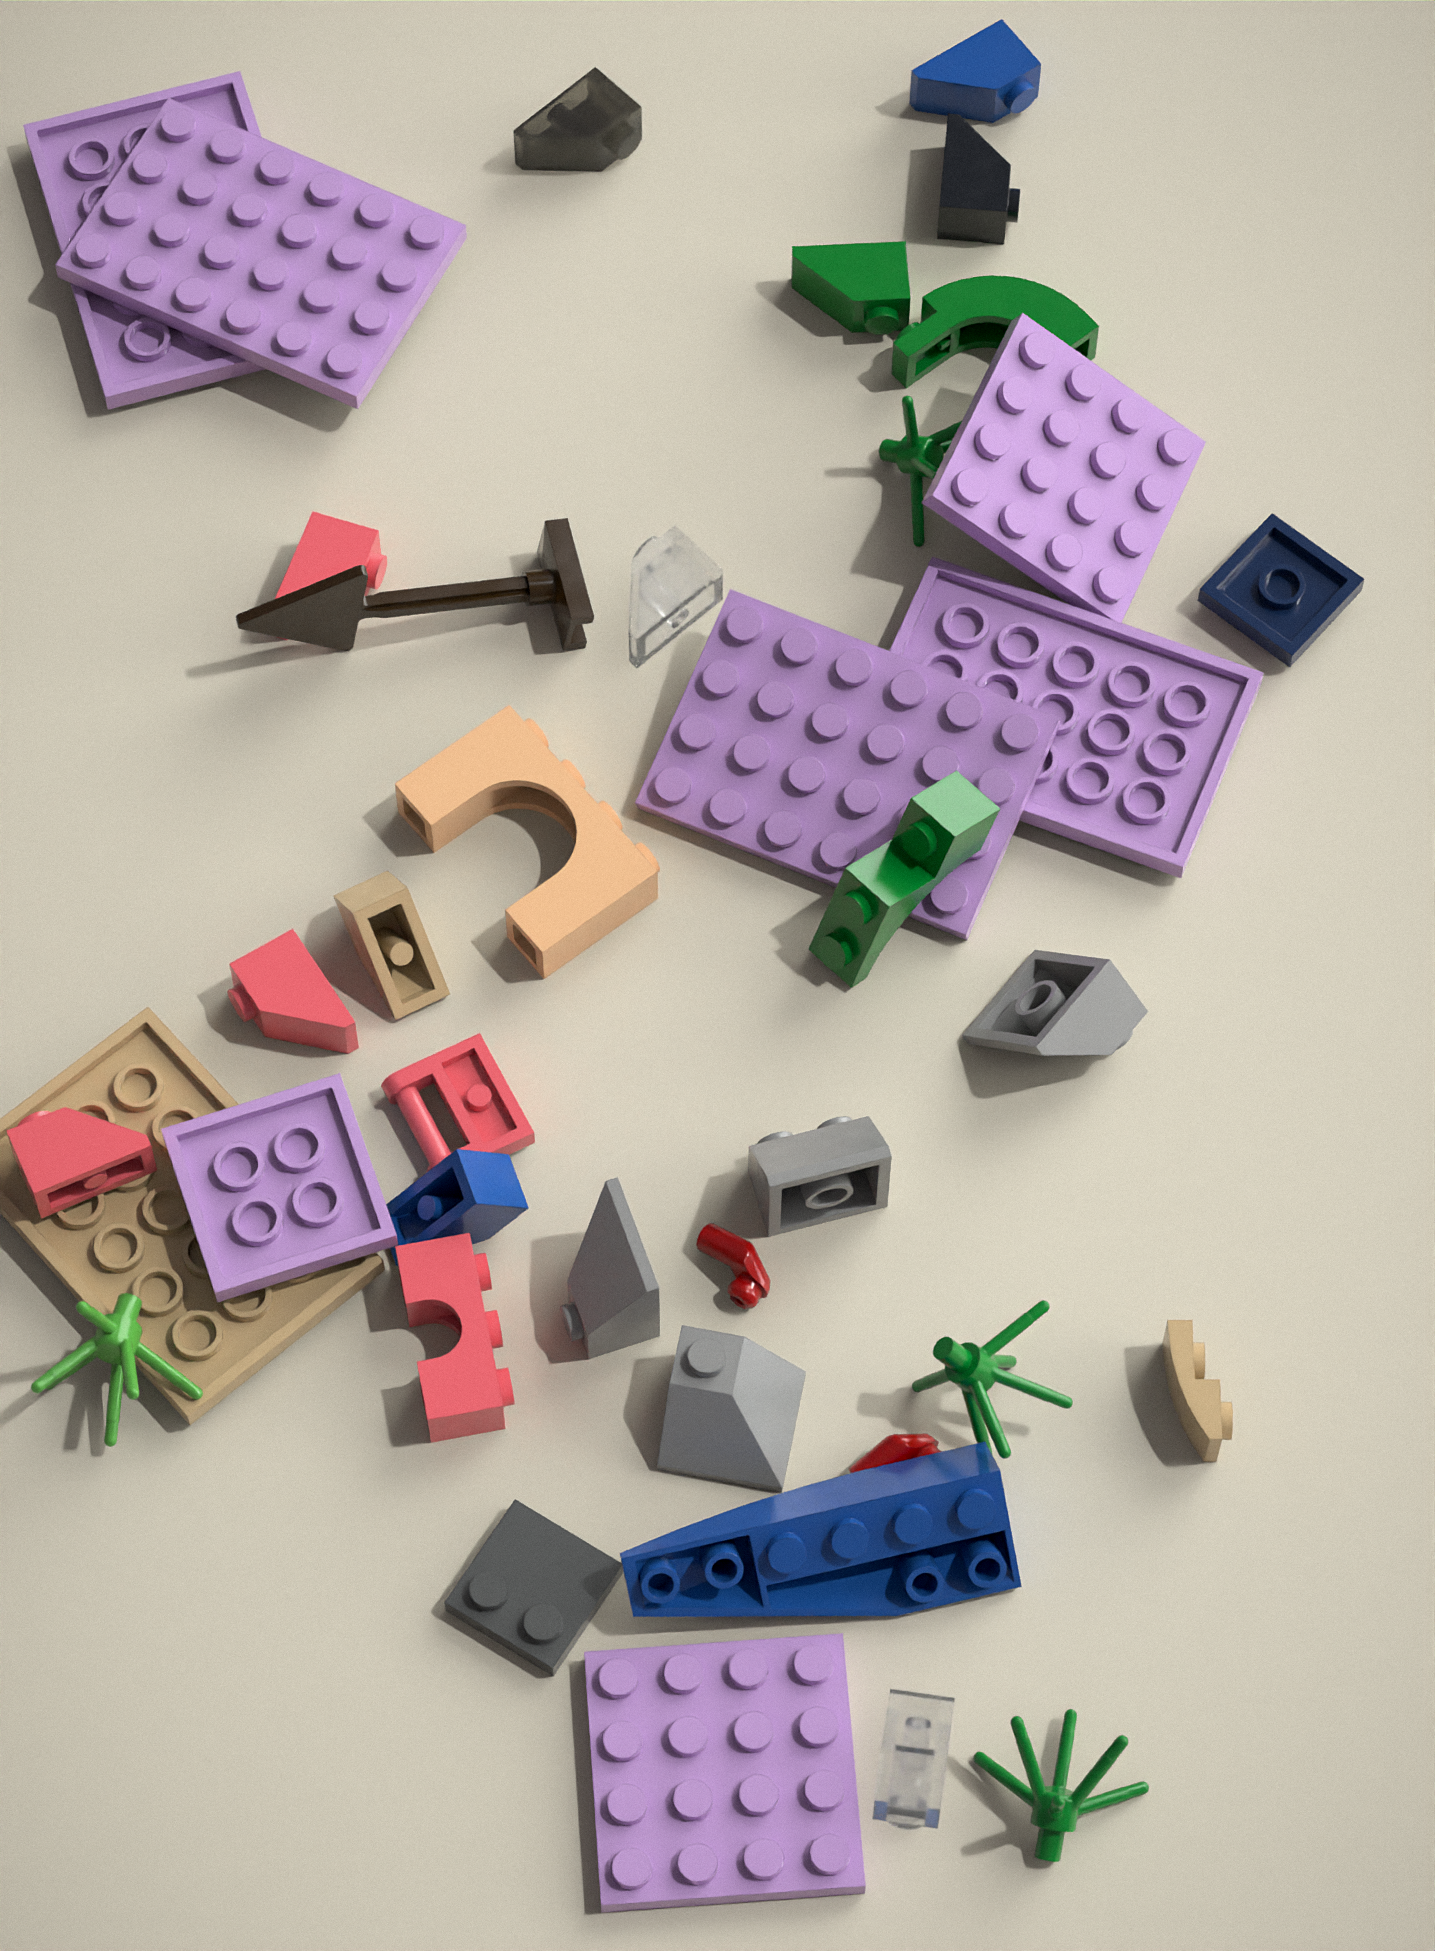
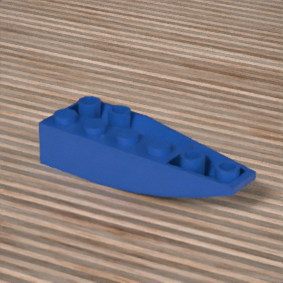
(839, 1547)

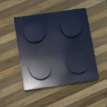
(1280, 590)

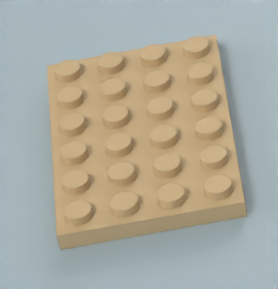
(141, 1232)

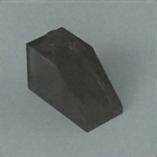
(580, 128)

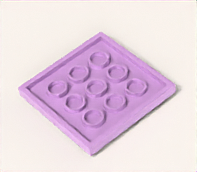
(1064, 471)
(723, 1773)

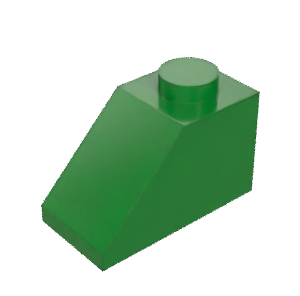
(856, 283)

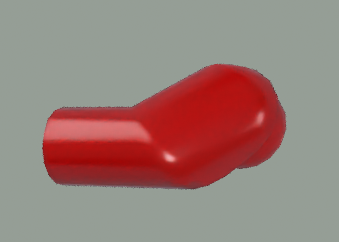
(742, 1258)
(895, 1449)

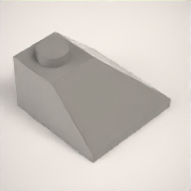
(1060, 1008)
(611, 1281)
(730, 1410)

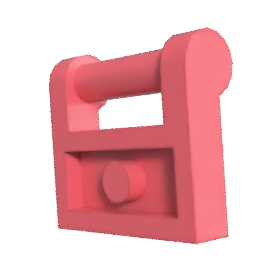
(473, 1095)

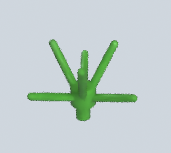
(117, 1344)

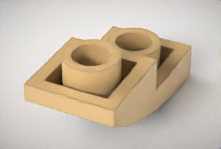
(1195, 1398)

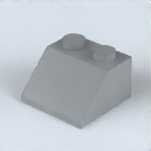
(820, 1174)

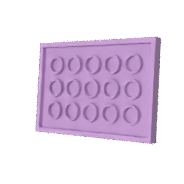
(75, 164)
(262, 252)
(1138, 713)
(821, 740)

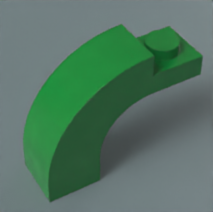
(977, 315)

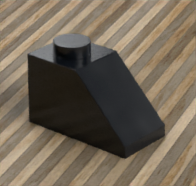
(974, 188)

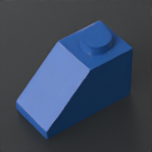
(978, 77)
(459, 1196)

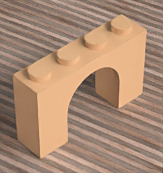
(510, 767)

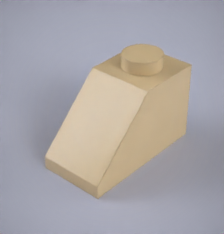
(392, 943)

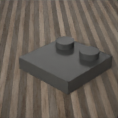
(534, 1587)

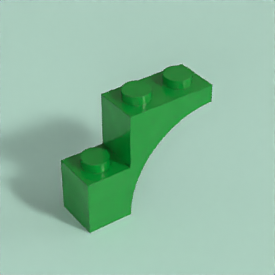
(883, 887)

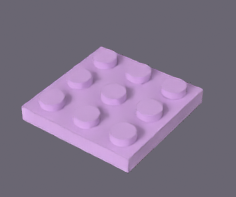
(279, 1187)

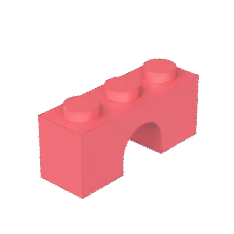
(444, 1286)

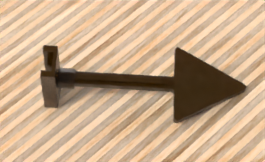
(331, 608)

